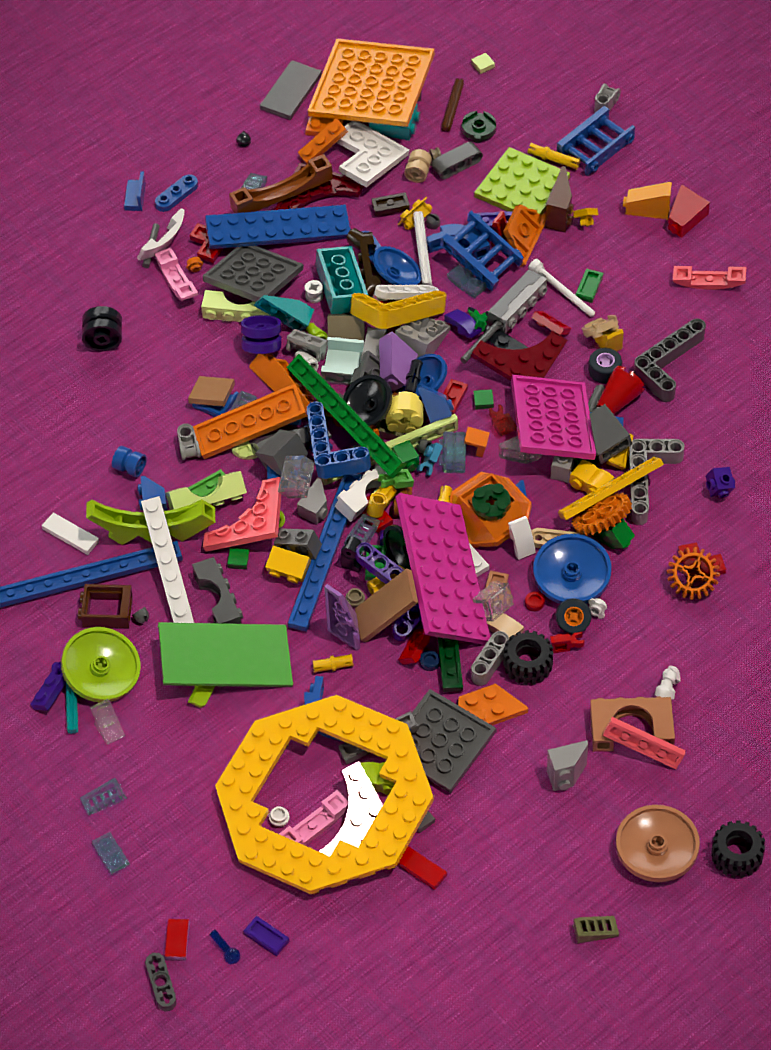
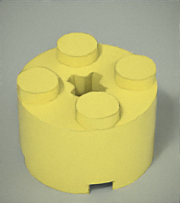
(405, 413)

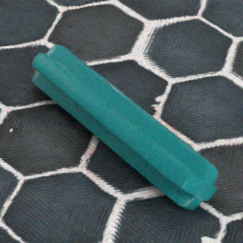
(72, 710)

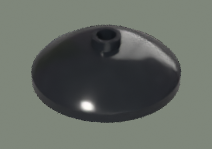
(365, 393)
(395, 546)

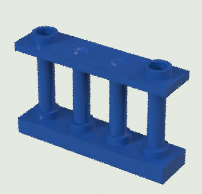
(590, 127)
(477, 266)

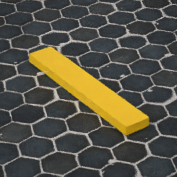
(610, 488)

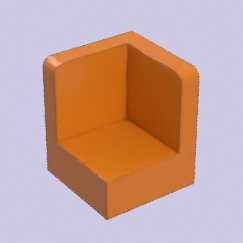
(478, 439)

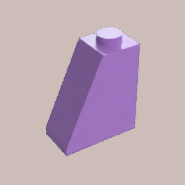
(395, 360)

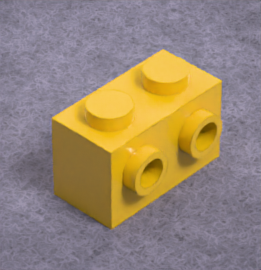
(287, 564)

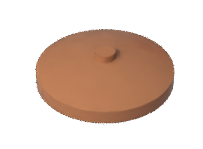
(657, 843)

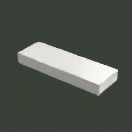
(70, 533)

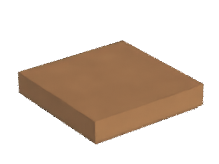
(211, 391)

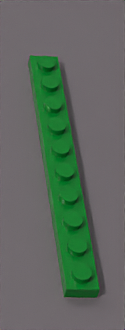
(346, 416)

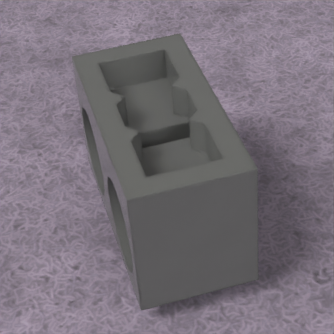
(299, 541)

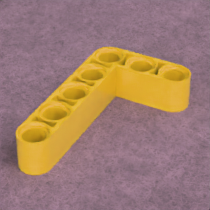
(397, 312)

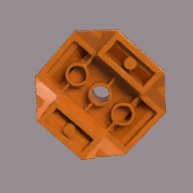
(485, 532)

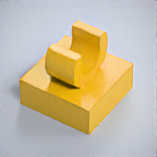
(586, 215)

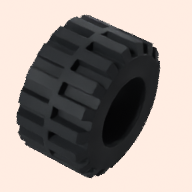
(530, 644)
(743, 835)

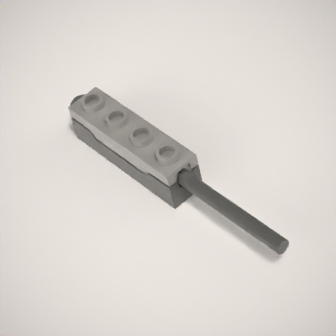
(513, 306)

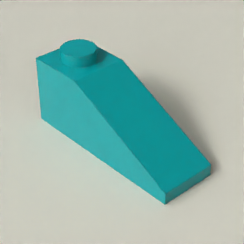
(289, 311)

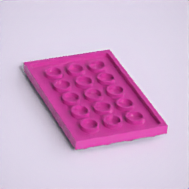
(553, 417)

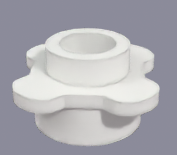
(597, 607)

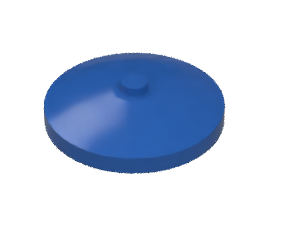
(572, 568)

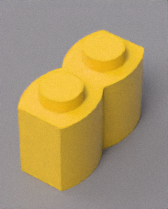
(588, 477)

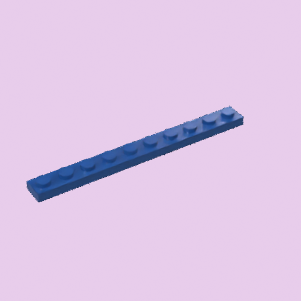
(320, 567)
(80, 576)

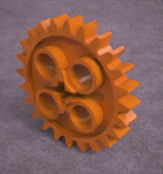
(602, 514)

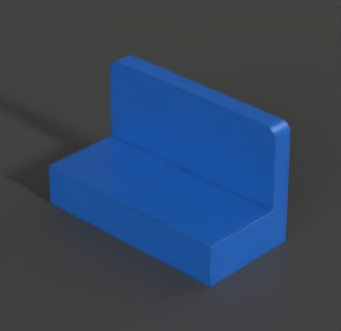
(135, 194)

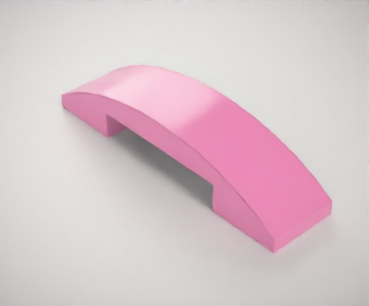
(174, 275)
(319, 820)

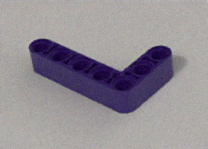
(384, 575)

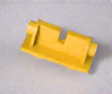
(407, 216)

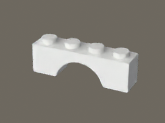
(354, 501)

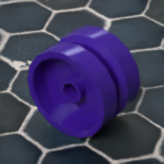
(261, 334)

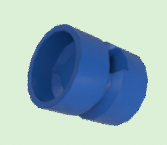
(126, 459)

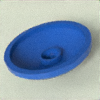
(396, 266)
(432, 372)

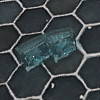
(254, 181)
(465, 281)
(110, 853)

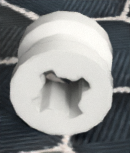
(314, 291)

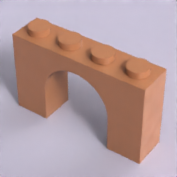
(654, 711)

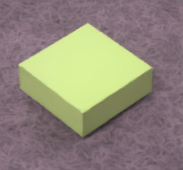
(483, 63)

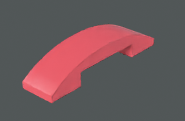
(709, 279)

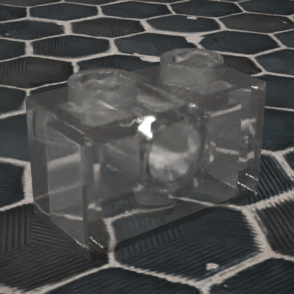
(296, 476)

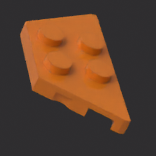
(524, 230)
(492, 704)

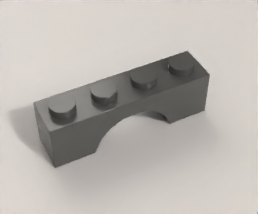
(209, 577)

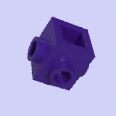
(720, 482)

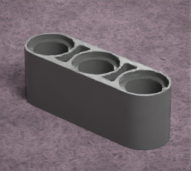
(457, 160)

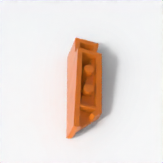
(278, 376)

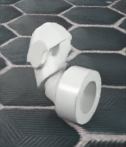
(670, 677)

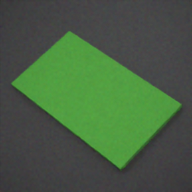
(224, 654)

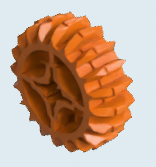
(701, 577)

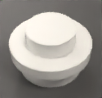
(279, 816)

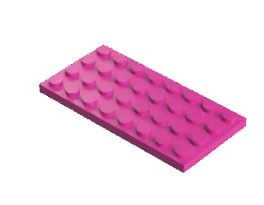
(442, 569)

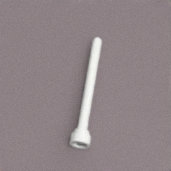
(537, 267)

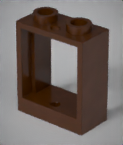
(106, 592)

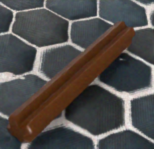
(452, 104)

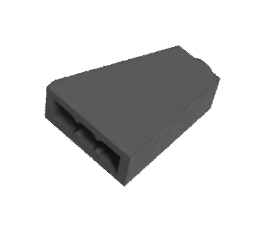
(608, 434)

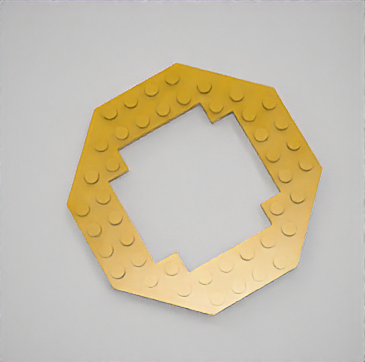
(295, 862)

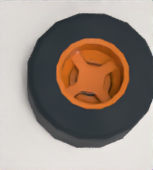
(573, 615)

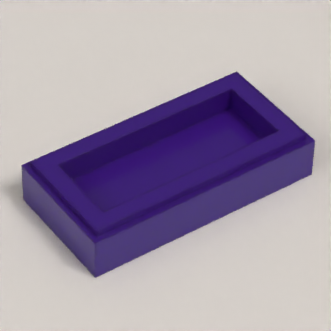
(266, 935)

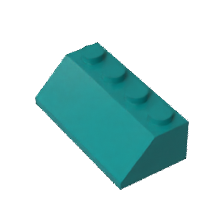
(339, 277)

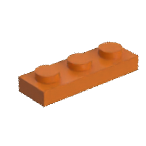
(323, 141)

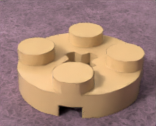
(597, 327)

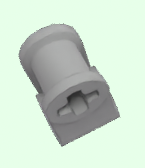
(606, 97)
(187, 444)

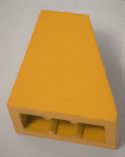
(649, 201)

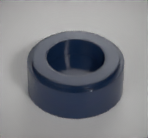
(429, 660)

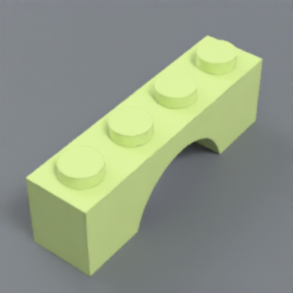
(219, 308)
(228, 486)

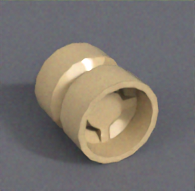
(418, 166)

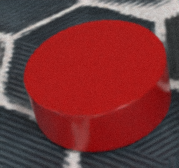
(534, 601)

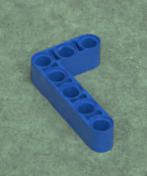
(333, 463)

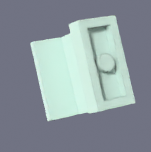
(341, 360)

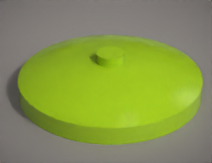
(100, 664)

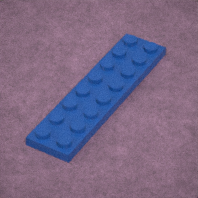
(277, 226)

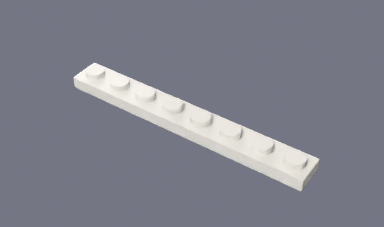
(167, 560)

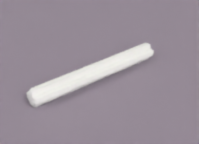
(422, 248)

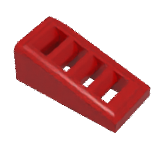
(499, 224)

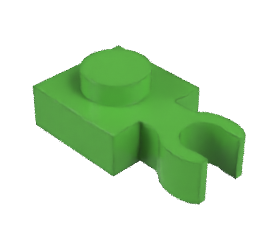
(401, 480)

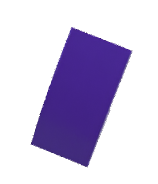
(464, 323)

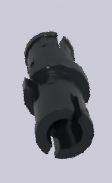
(416, 366)

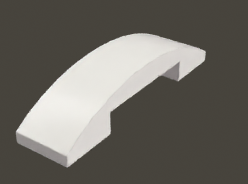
(153, 247)

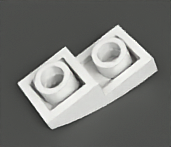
(522, 537)

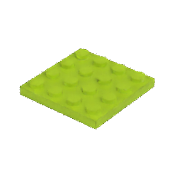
(518, 181)

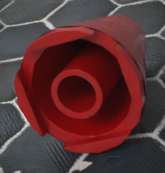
(620, 389)

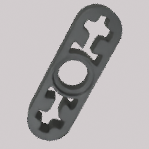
(159, 990)

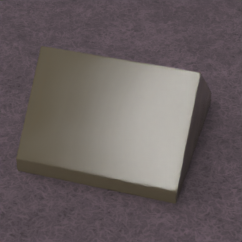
(346, 326)

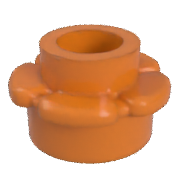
(194, 264)

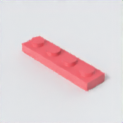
(644, 743)

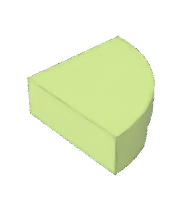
(244, 451)

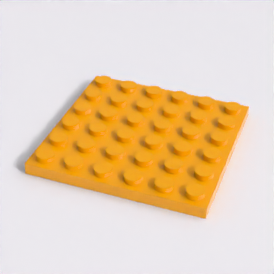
(371, 82)

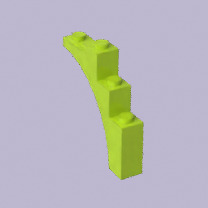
(128, 525)

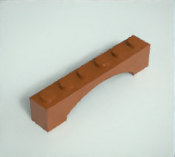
(311, 175)

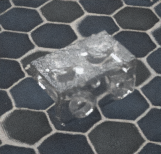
(495, 599)

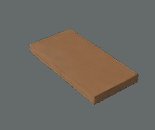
(386, 605)

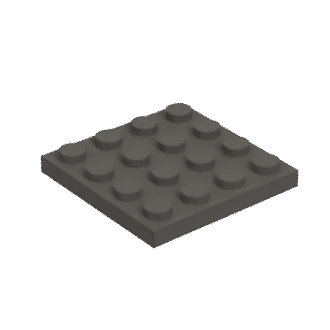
(253, 272)
(448, 739)

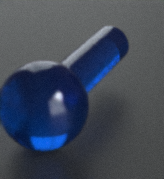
(231, 955)

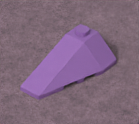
(341, 618)

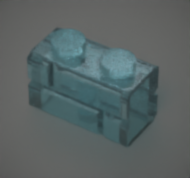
(453, 452)

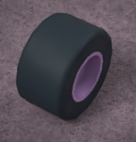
(603, 363)

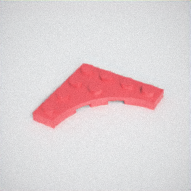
(254, 524)

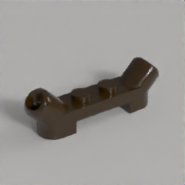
(365, 244)

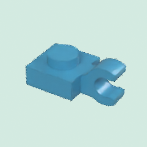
(431, 456)

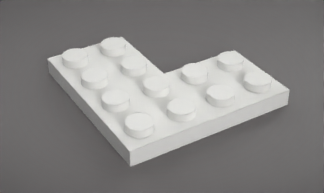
(373, 154)

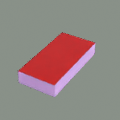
(177, 939)

